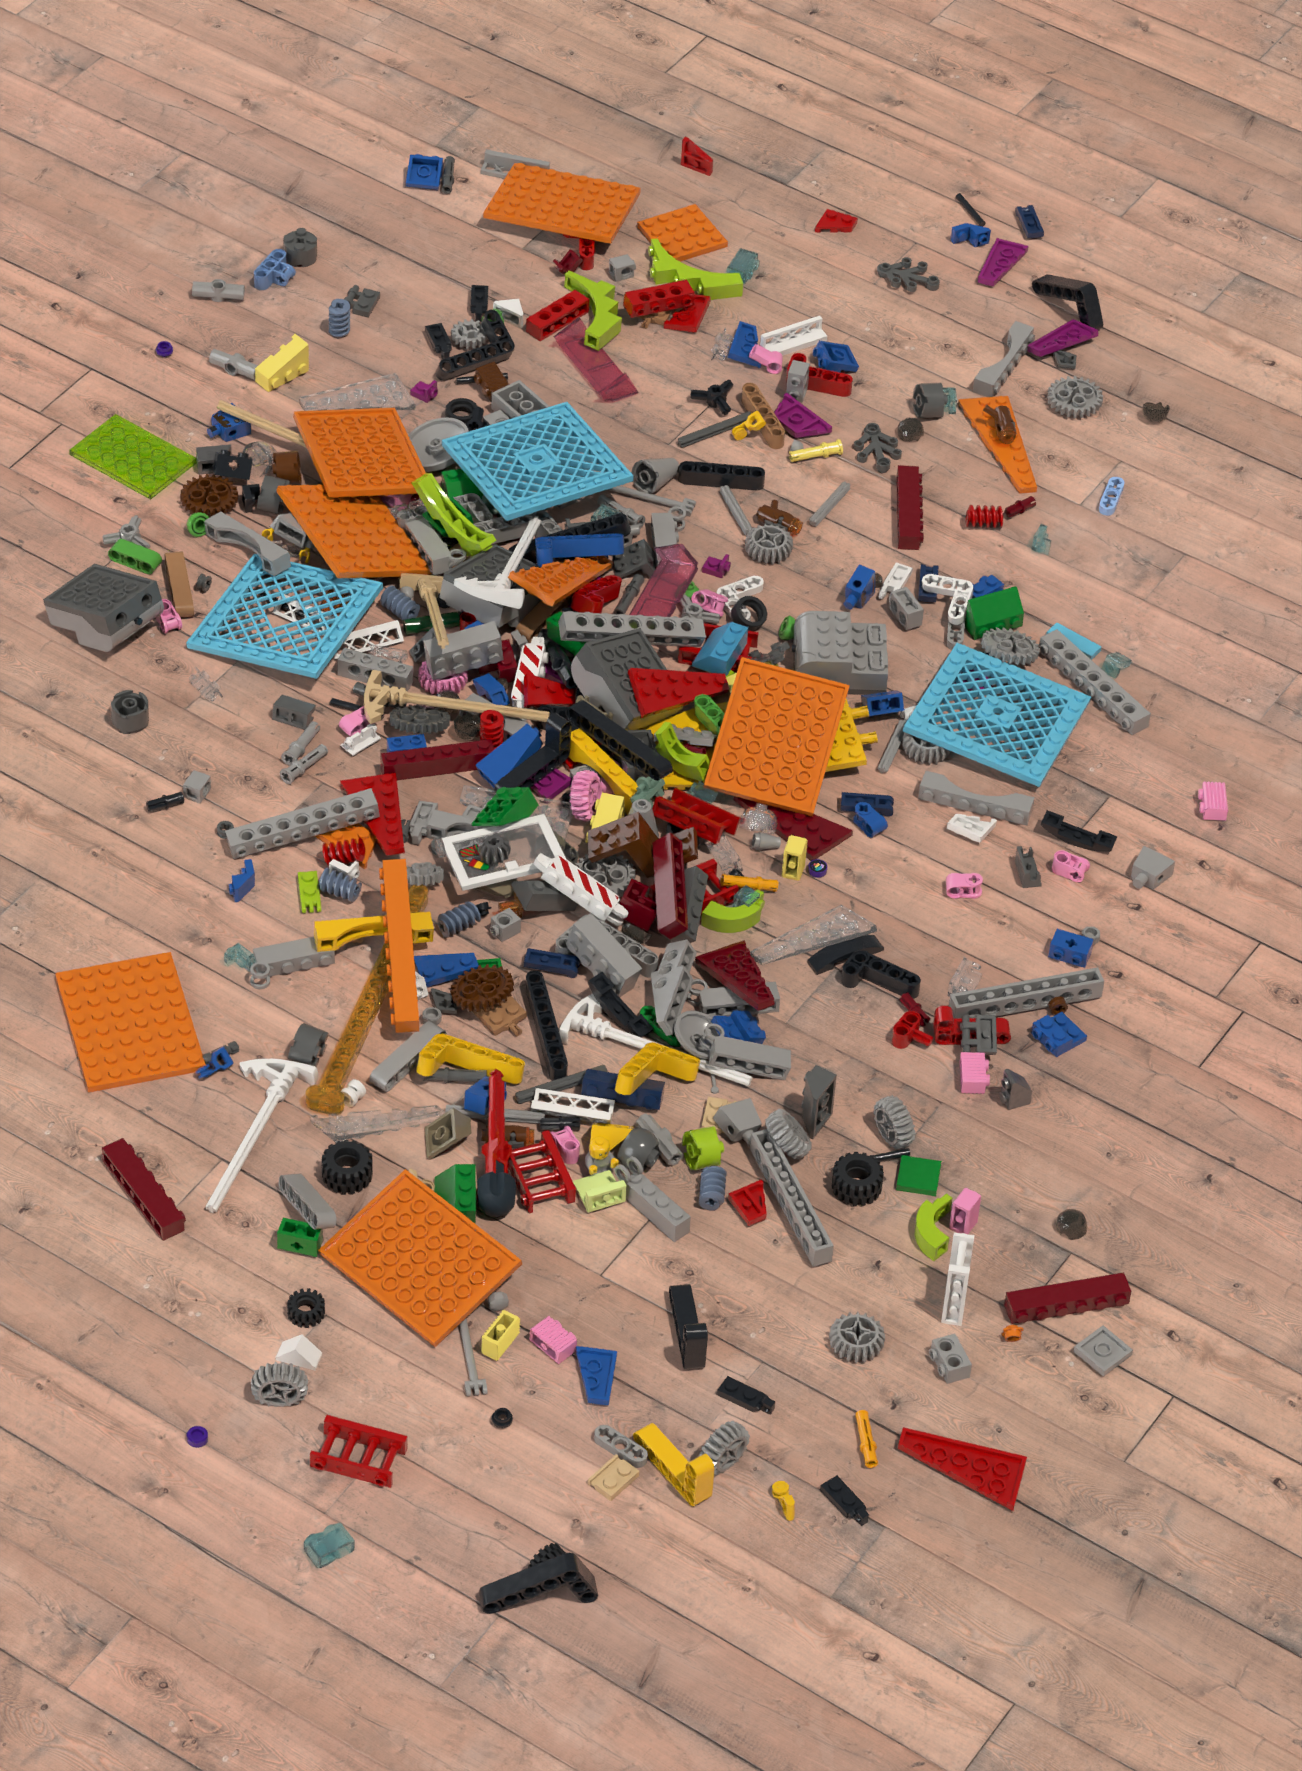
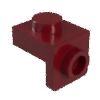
(569, 262)

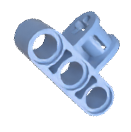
(273, 271)

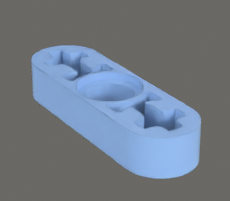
(1113, 501)

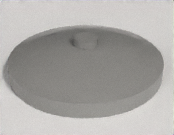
(428, 442)

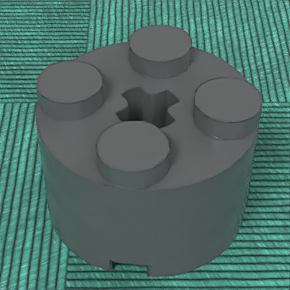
(300, 248)
(929, 400)
(269, 498)
(129, 711)
(308, 1045)

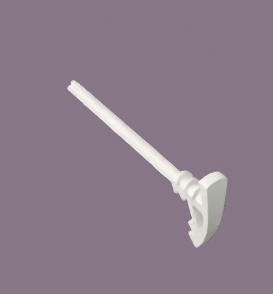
(499, 589)
(596, 1027)
(276, 1093)

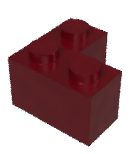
(507, 667)
(640, 908)

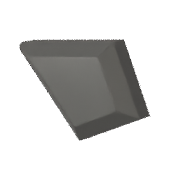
(1065, 359)
(443, 1001)

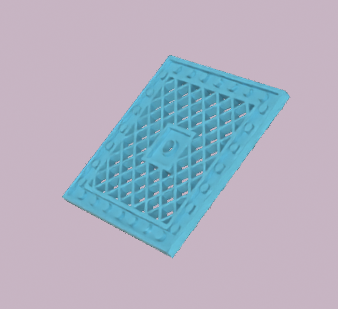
(548, 459)
(962, 659)

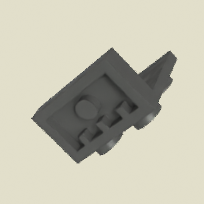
(635, 557)

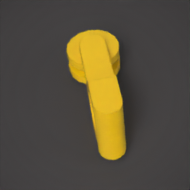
(739, 432)
(781, 1491)

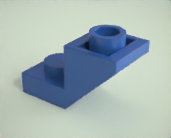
(975, 234)
(493, 690)
(244, 882)

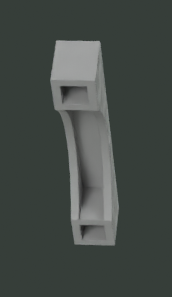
(990, 378)
(226, 529)
(1011, 807)

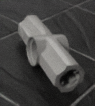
(218, 290)
(233, 364)
(667, 1148)

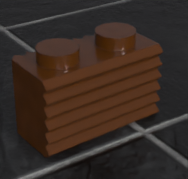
(490, 379)

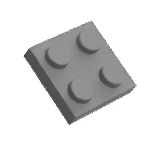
(1103, 1350)

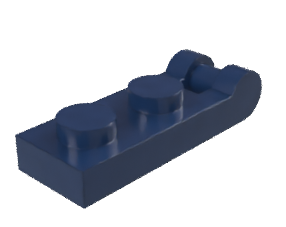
(1029, 221)
(924, 595)
(881, 803)
(552, 962)

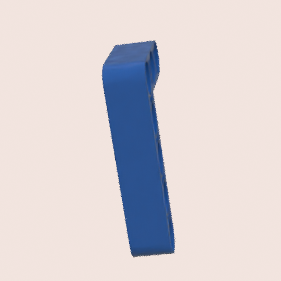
(577, 546)

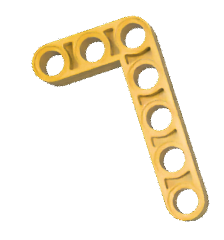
(467, 1055)
(653, 1058)
(690, 1478)

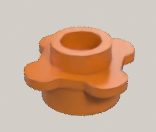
(1012, 1333)

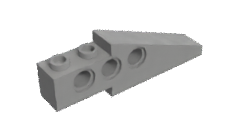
(672, 983)

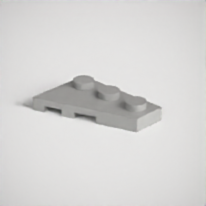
(702, 738)

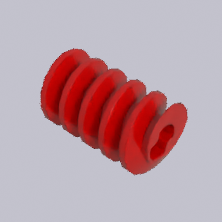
(984, 516)
(492, 727)
(346, 853)

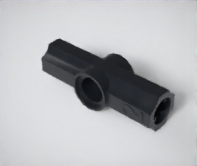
(562, 665)

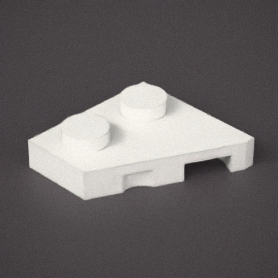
(971, 826)

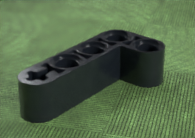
(880, 972)

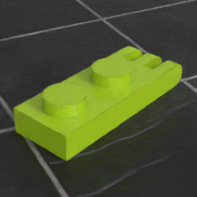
(309, 891)

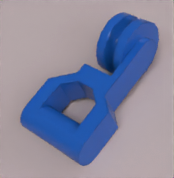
(205, 1072)

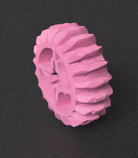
(453, 682)
(584, 793)

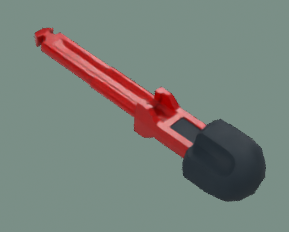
(496, 1187)

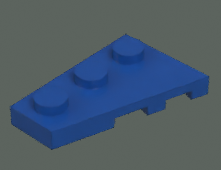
(742, 344)
(444, 967)
(597, 1373)

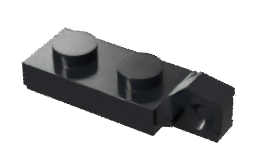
(479, 300)
(439, 339)
(745, 1396)
(845, 1500)

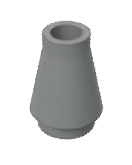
(765, 841)

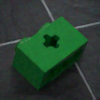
(299, 1237)

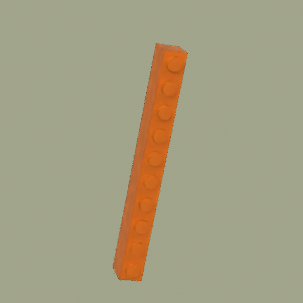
(400, 946)

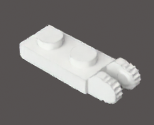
(896, 579)

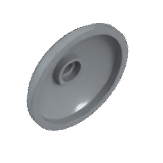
(690, 1028)

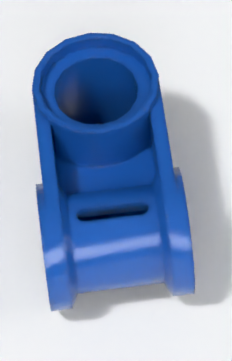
(869, 819)

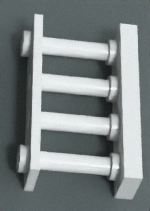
(957, 1279)

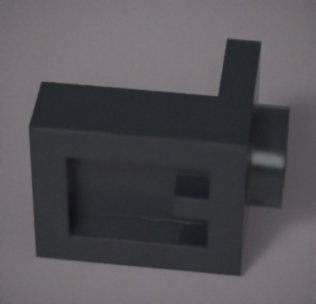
(249, 495)

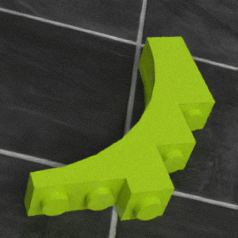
(668, 270)
(604, 307)
(454, 522)

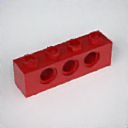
(658, 298)
(557, 315)

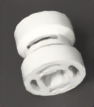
(354, 1091)

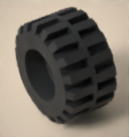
(351, 1178)
(855, 1190)

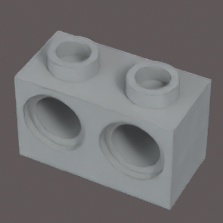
(798, 380)
(906, 608)
(950, 1358)

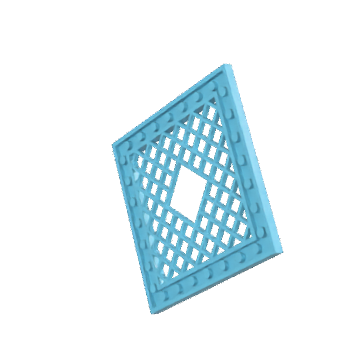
(208, 640)

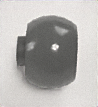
(641, 1145)

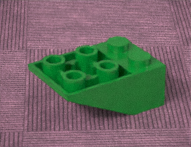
(507, 807)

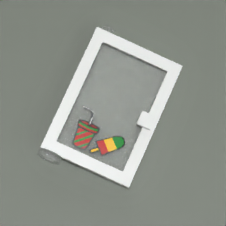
(527, 840)

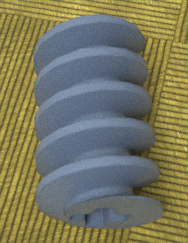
(339, 318)
(399, 603)
(339, 886)
(458, 917)
(712, 1187)

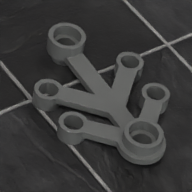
(888, 271)
(874, 432)
(774, 656)

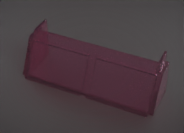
(594, 364)
(667, 582)

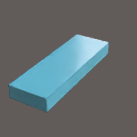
(1085, 645)

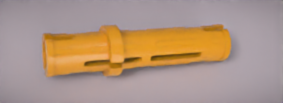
(754, 883)
(867, 1446)

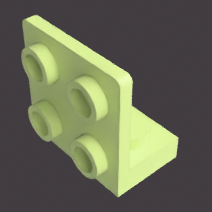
(600, 1191)

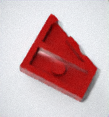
(695, 158)
(836, 222)
(750, 1202)

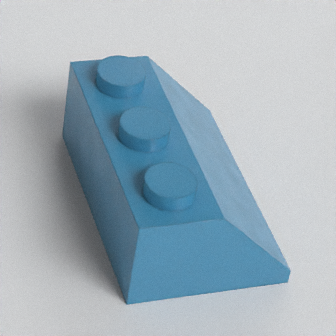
(722, 648)

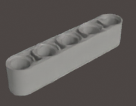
(404, 1058)
(307, 1201)

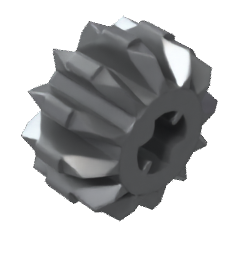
(494, 849)

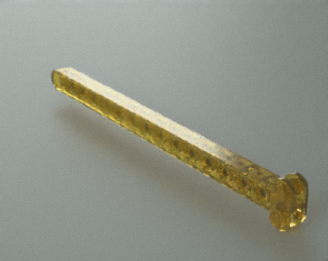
(327, 1095)

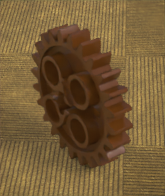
(209, 495)
(482, 988)

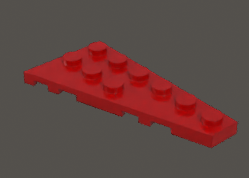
(670, 689)
(388, 826)
(981, 1468)

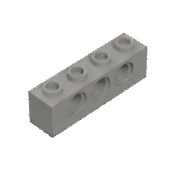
(359, 666)

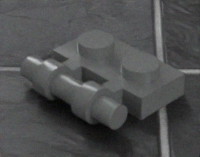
(365, 301)
(985, 1034)

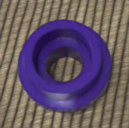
(164, 348)

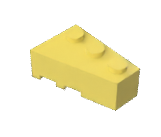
(284, 366)
(608, 809)

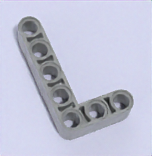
(470, 502)
(513, 529)
(644, 957)

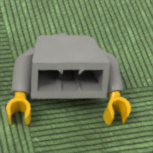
(288, 528)

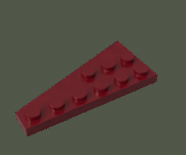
(820, 833)
(739, 973)

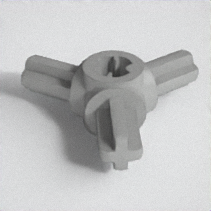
(127, 532)
(695, 610)

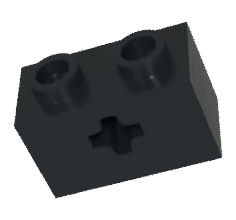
(222, 467)

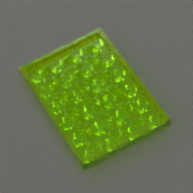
(133, 456)

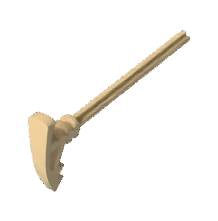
(261, 422)
(429, 588)
(383, 695)

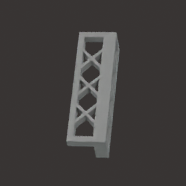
(504, 162)

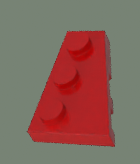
(689, 317)
(542, 691)

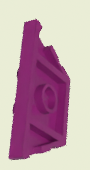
(800, 420)

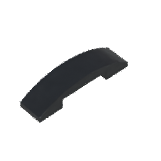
(1077, 836)
(826, 957)
(616, 1009)

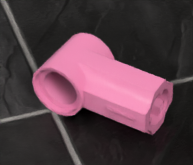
(771, 360)

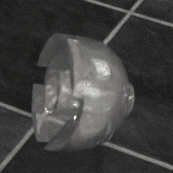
(262, 457)
(759, 819)

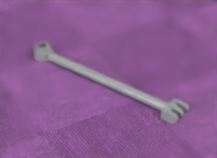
(687, 504)
(474, 1382)

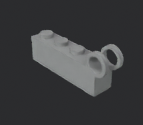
(665, 529)
(431, 546)
(287, 958)
(723, 1001)
(746, 1055)
(653, 1202)

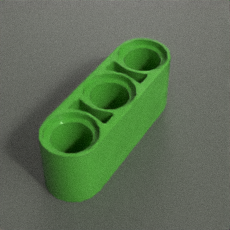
(135, 556)
(708, 713)

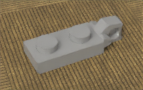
(420, 819)

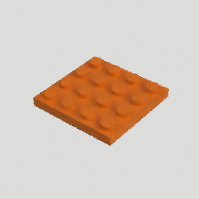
(683, 232)

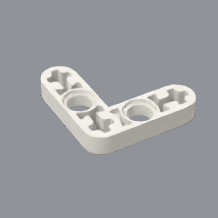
(751, 586)
(958, 594)

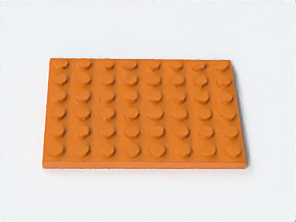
(562, 202)
(360, 451)
(353, 533)
(776, 736)
(129, 1022)
(420, 1257)

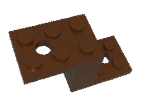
(635, 837)

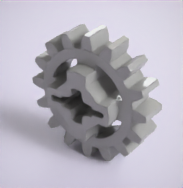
(468, 334)
(424, 874)

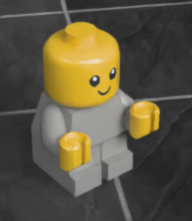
(599, 1157)

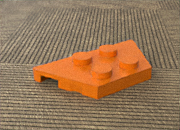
(349, 832)

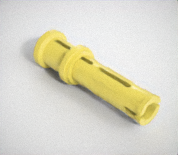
(825, 449)

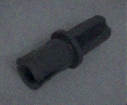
(165, 802)
(559, 1123)

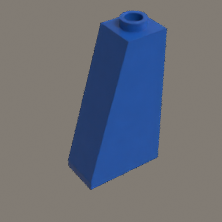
(510, 754)

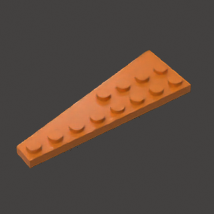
(1011, 456)
(559, 580)

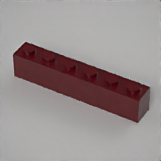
(908, 507)
(435, 759)
(670, 886)
(143, 1189)
(1067, 1298)

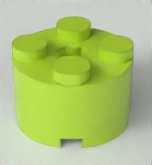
(702, 1148)

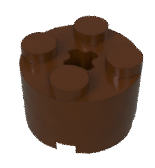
(287, 466)

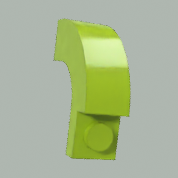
(682, 760)
(732, 919)
(927, 1235)

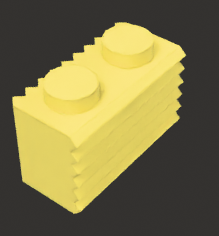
(794, 858)
(500, 1335)

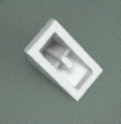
(511, 311)
(299, 1352)

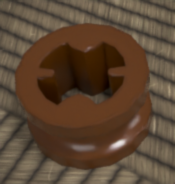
(1057, 1005)

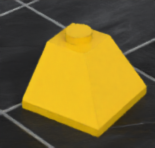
(612, 1132)

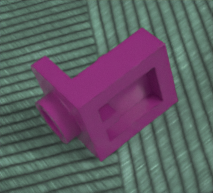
(424, 391)
(716, 566)

